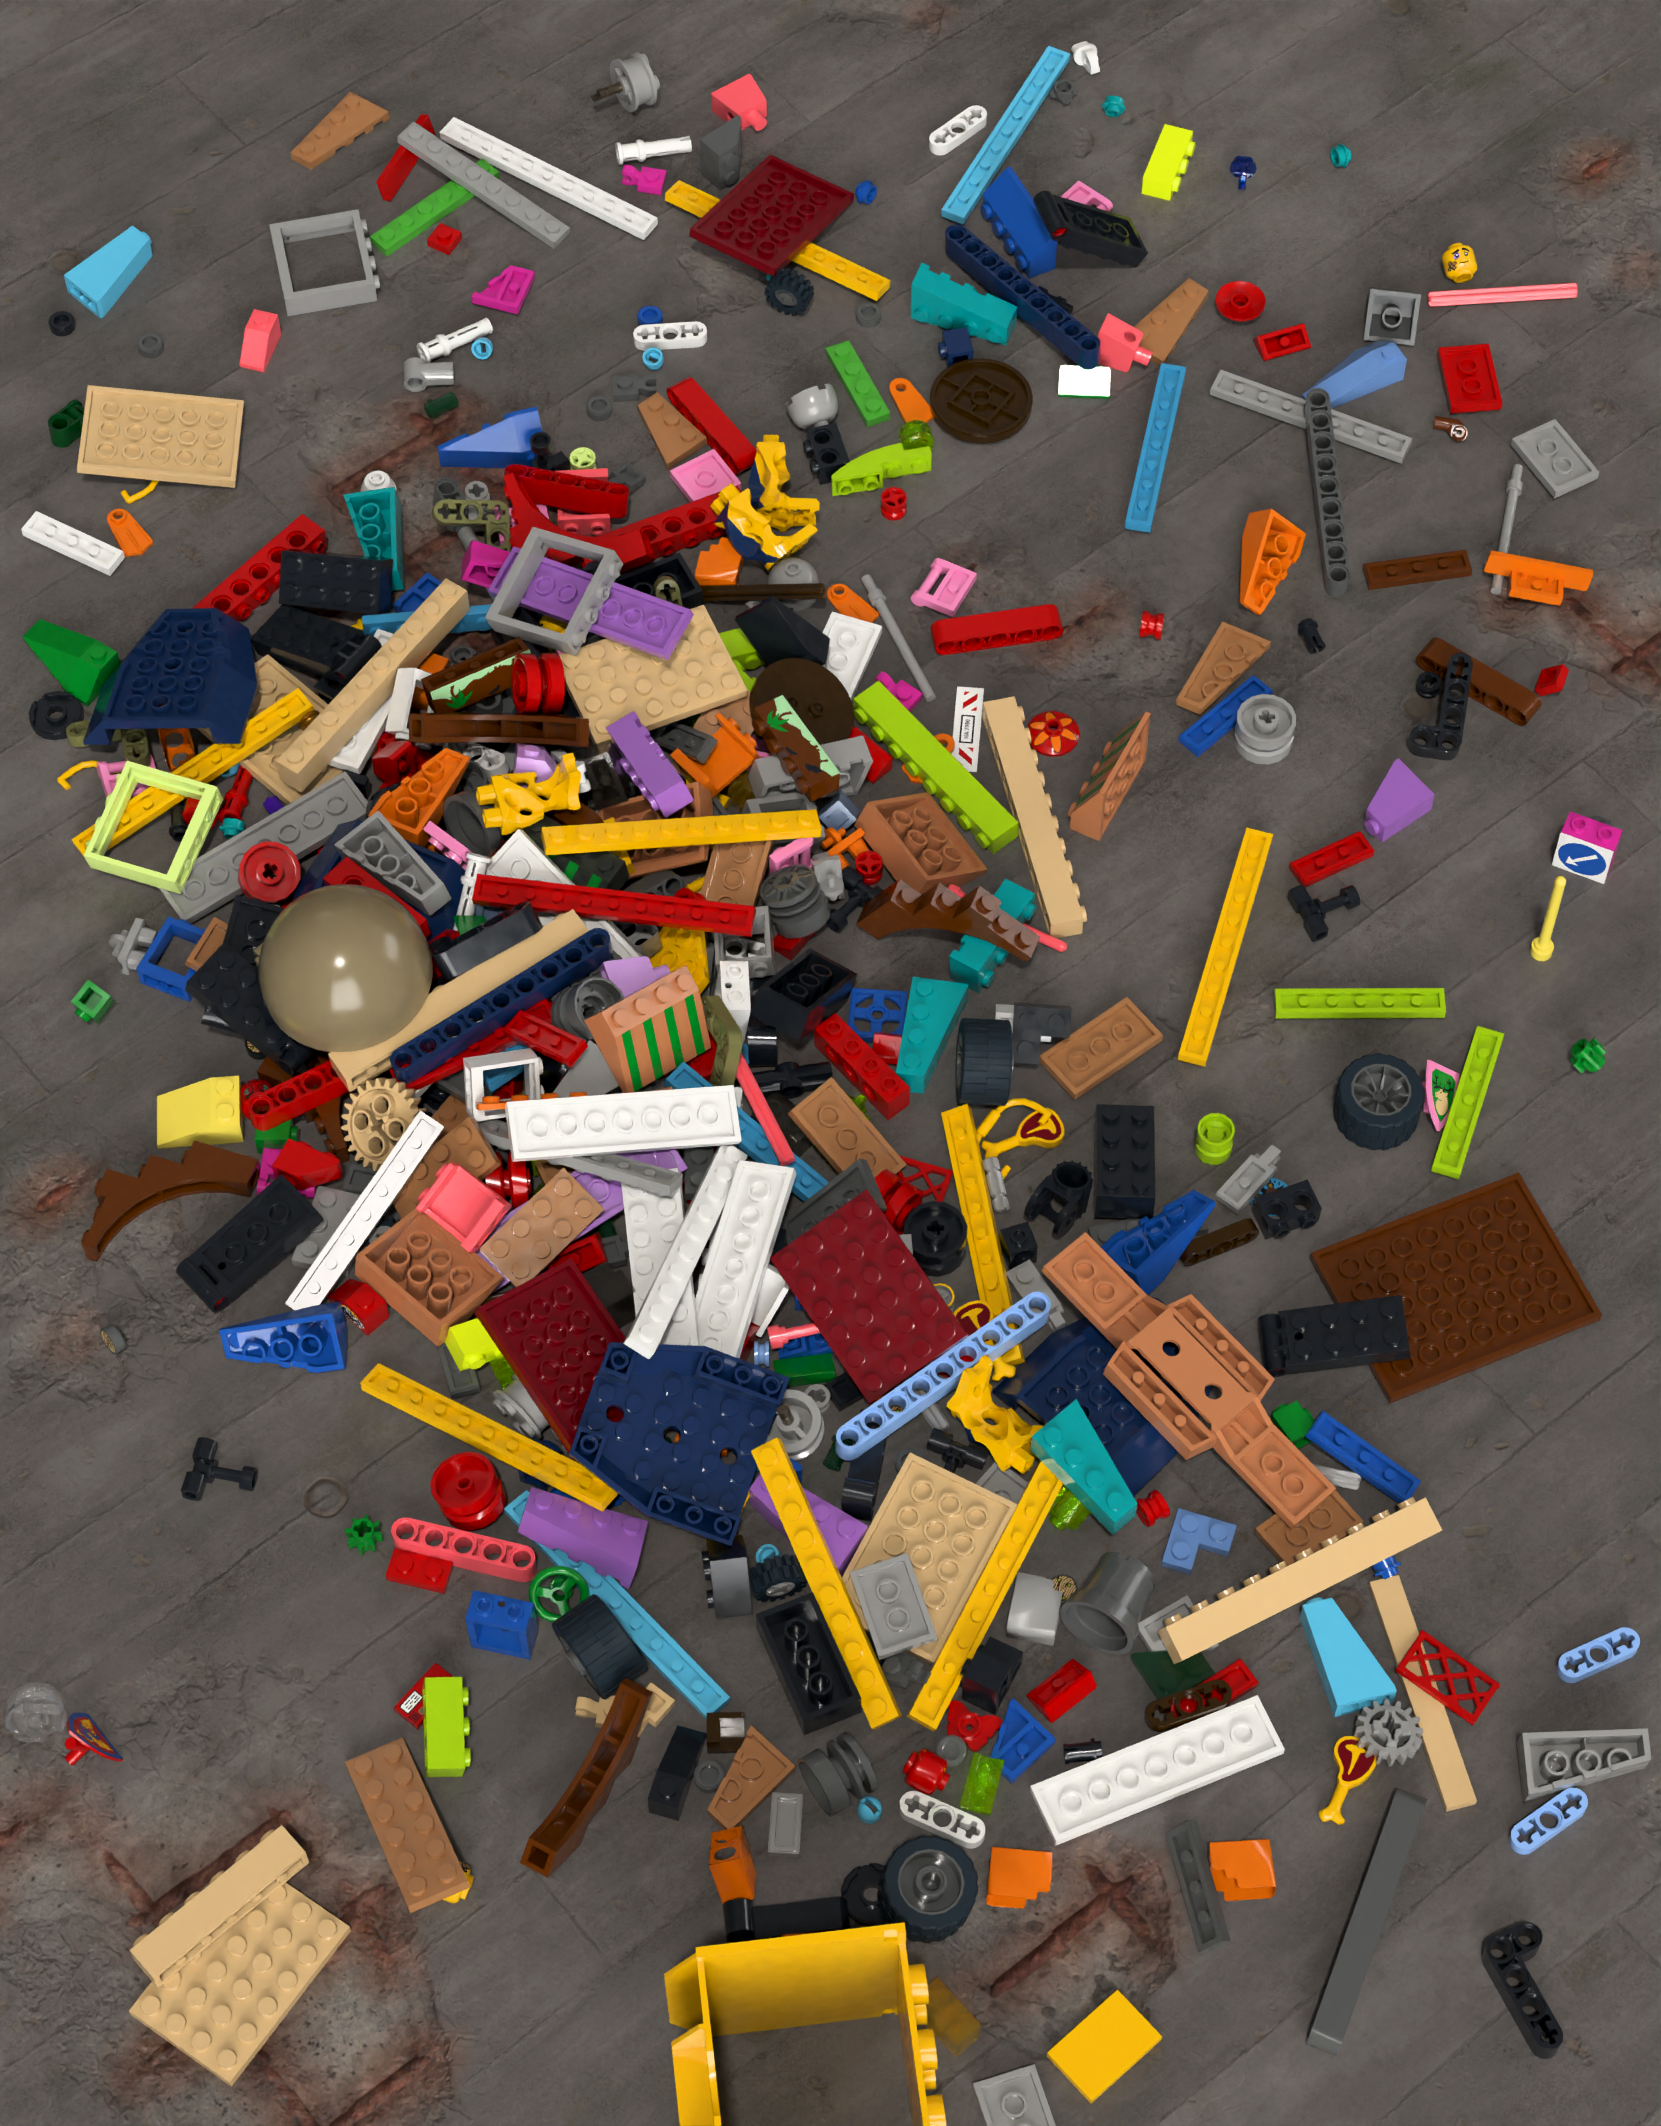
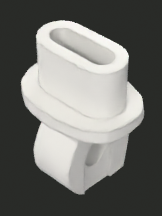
(1086, 55)

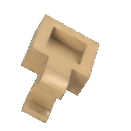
(658, 1707)
(589, 1708)

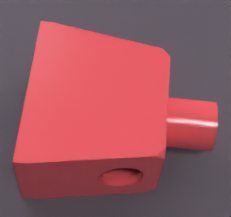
(742, 99)
(1121, 345)

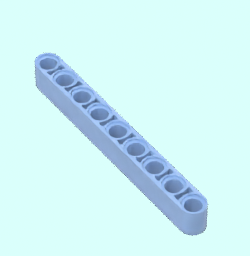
(938, 1387)

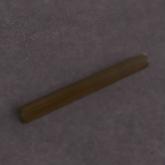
(763, 592)

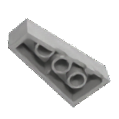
(848, 755)
(393, 863)
(1578, 1758)

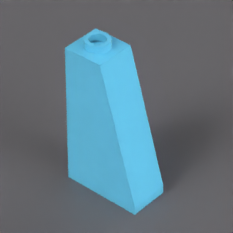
(109, 271)
(1343, 1660)

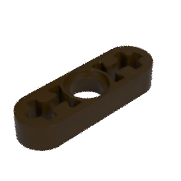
(1219, 1242)
(1193, 1693)

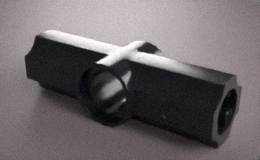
(793, 1079)

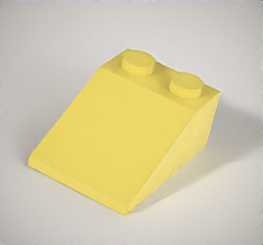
(201, 1112)

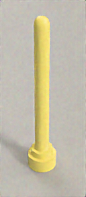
(1542, 946)

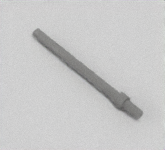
(1513, 489)
(878, 600)

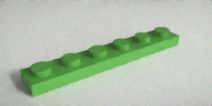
(424, 214)

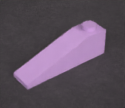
(533, 758)

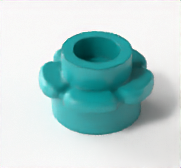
(1113, 106)
(1340, 155)
(231, 827)

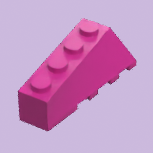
(482, 563)

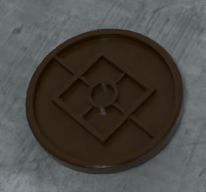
(981, 400)
(811, 692)

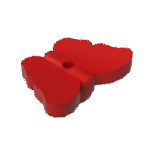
(982, 1727)

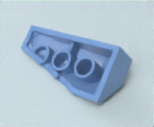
(1363, 373)

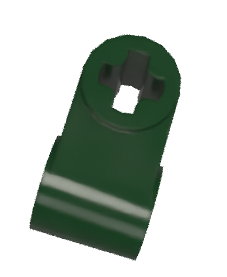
(66, 424)

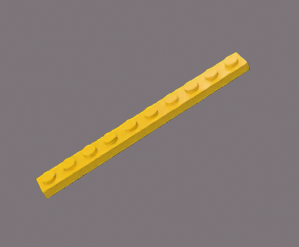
(811, 257)
(207, 766)
(680, 832)
(1225, 947)
(979, 1217)
(488, 1436)
(826, 1582)
(986, 1598)

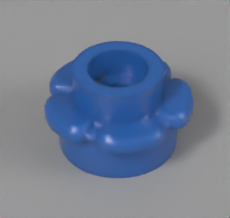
(865, 192)
(1386, 1567)

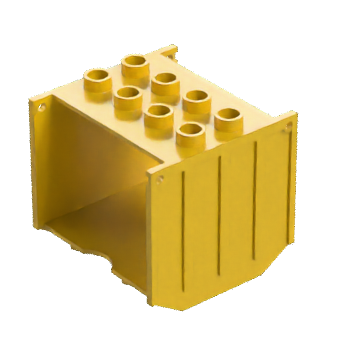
(795, 1985)

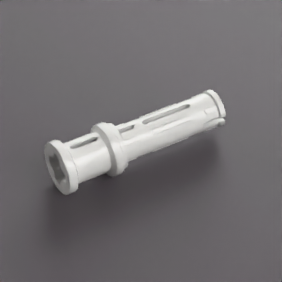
(641, 150)
(444, 344)
(475, 865)

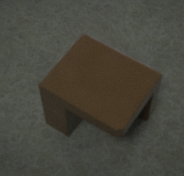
(725, 1732)

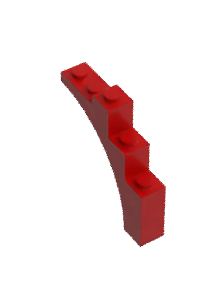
(632, 548)

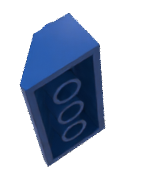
(1019, 224)

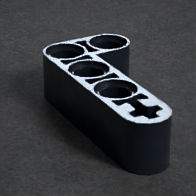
(1449, 706)
(484, 940)
(761, 1037)
(863, 1481)
(772, 1921)
(1529, 1993)

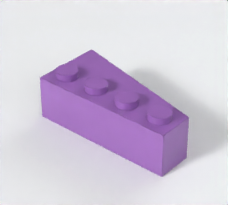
(648, 766)
(839, 1529)
(584, 1533)

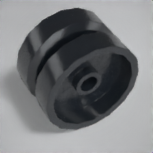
(937, 1237)

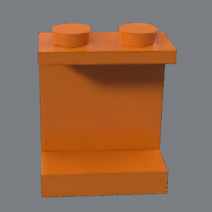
(726, 761)

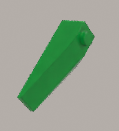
(73, 659)

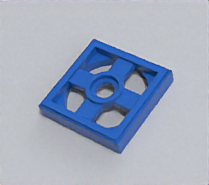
(859, 995)

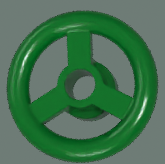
(557, 1583)

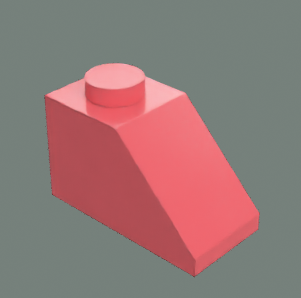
(260, 340)

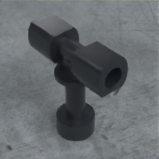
(541, 445)
(859, 895)
(1315, 910)
(956, 1454)
(206, 1470)

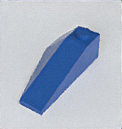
(496, 444)
(1157, 1243)
(298, 1338)

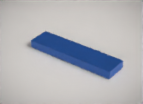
(1221, 717)
(1362, 1458)

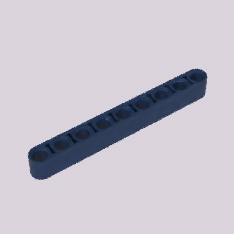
(1031, 302)
(494, 1016)

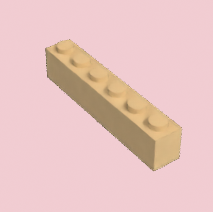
(219, 1905)

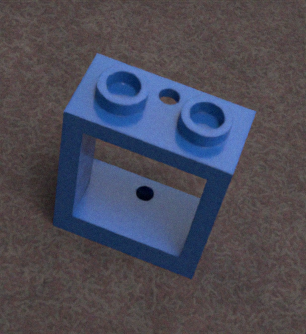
(161, 978)
(488, 1620)

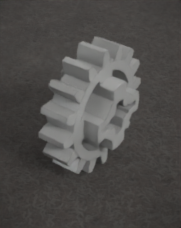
(1378, 1738)

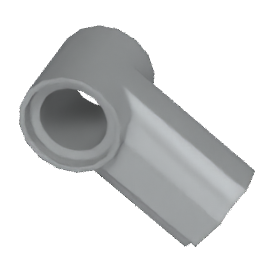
(419, 374)

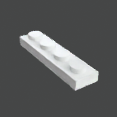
(73, 543)

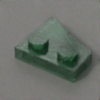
(1169, 1678)

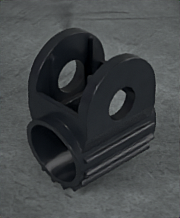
(1069, 1182)

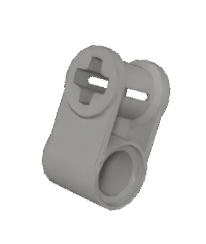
(477, 491)

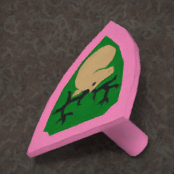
(1439, 1092)

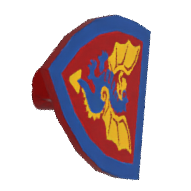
(85, 1737)

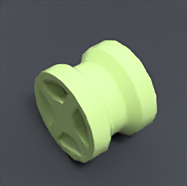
(581, 457)

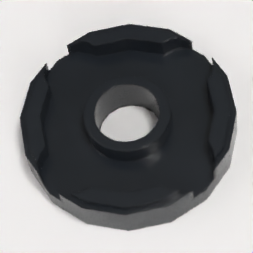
(55, 702)
(852, 1890)

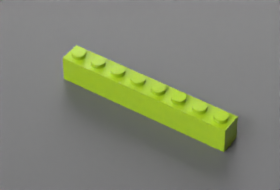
(936, 768)

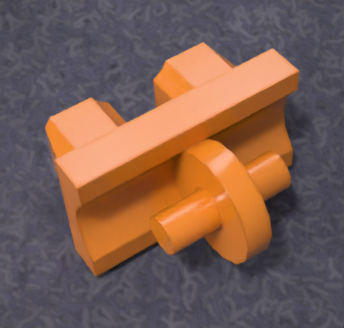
(853, 844)

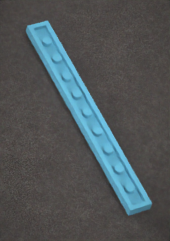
(1005, 135)
(642, 1629)

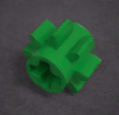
(1587, 1055)
(357, 1532)

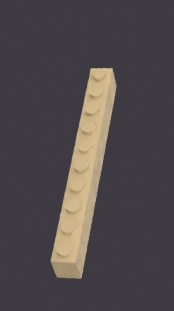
(372, 685)
(1036, 825)
(362, 1065)
(1298, 1580)

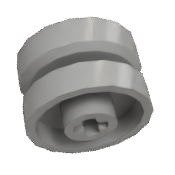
(1264, 729)

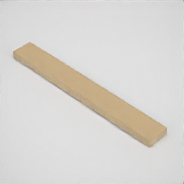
(1437, 1733)

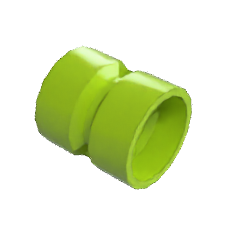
(1214, 1138)

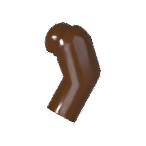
(1452, 426)

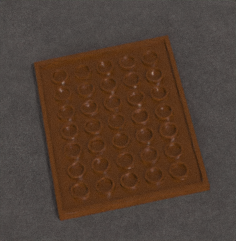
(1473, 1280)

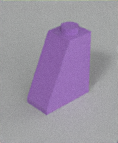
(1397, 802)

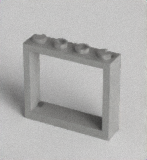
(329, 296)
(521, 575)

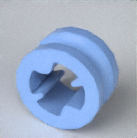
(761, 1353)

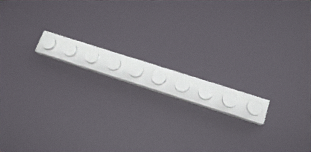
(549, 178)
(684, 1252)

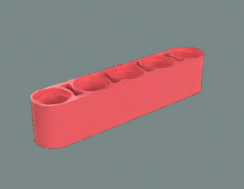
(473, 1560)

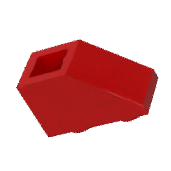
(306, 1166)

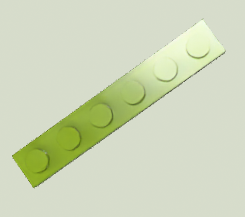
(1360, 1003)
(1467, 1102)

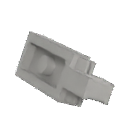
(1248, 1180)
(1025, 1280)

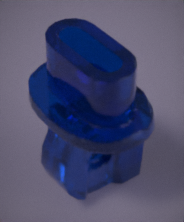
(1243, 168)

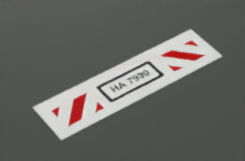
(967, 726)

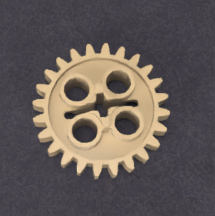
(382, 1122)

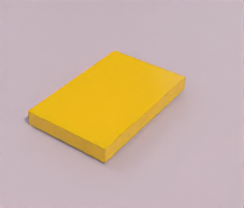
(1104, 2046)

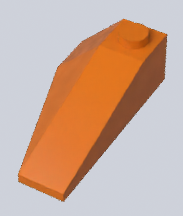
(1268, 550)
(423, 796)

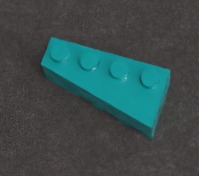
(955, 306)
(379, 527)
(979, 958)
(929, 1021)
(1083, 1465)

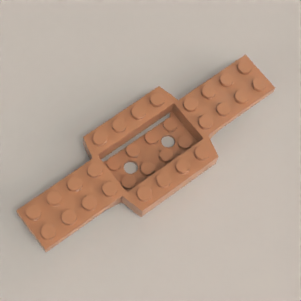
(1206, 1357)

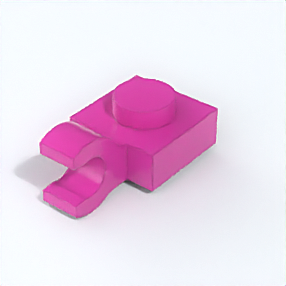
(647, 181)
(902, 691)

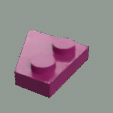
(507, 290)

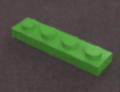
(857, 383)

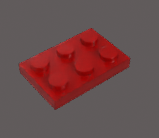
(1469, 378)

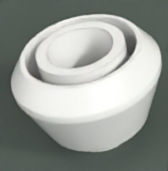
(377, 480)

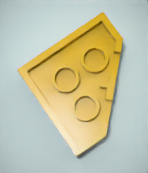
(684, 948)

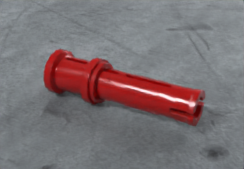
(237, 797)

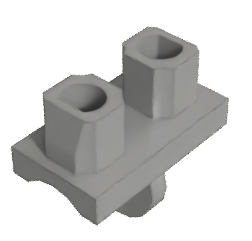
(829, 875)
(129, 943)

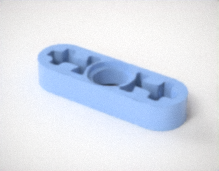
(1604, 1643)
(1525, 1826)

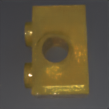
(950, 2019)

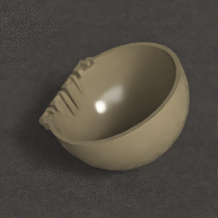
(344, 968)

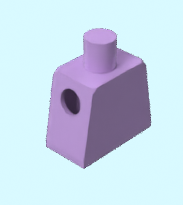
(631, 973)

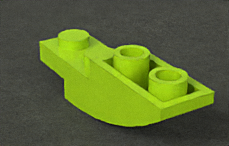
(871, 468)

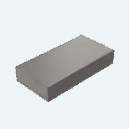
(785, 1824)

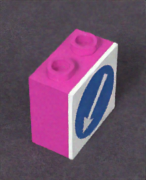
(1587, 847)

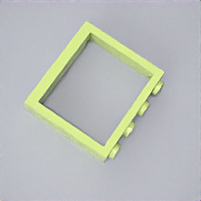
(191, 844)

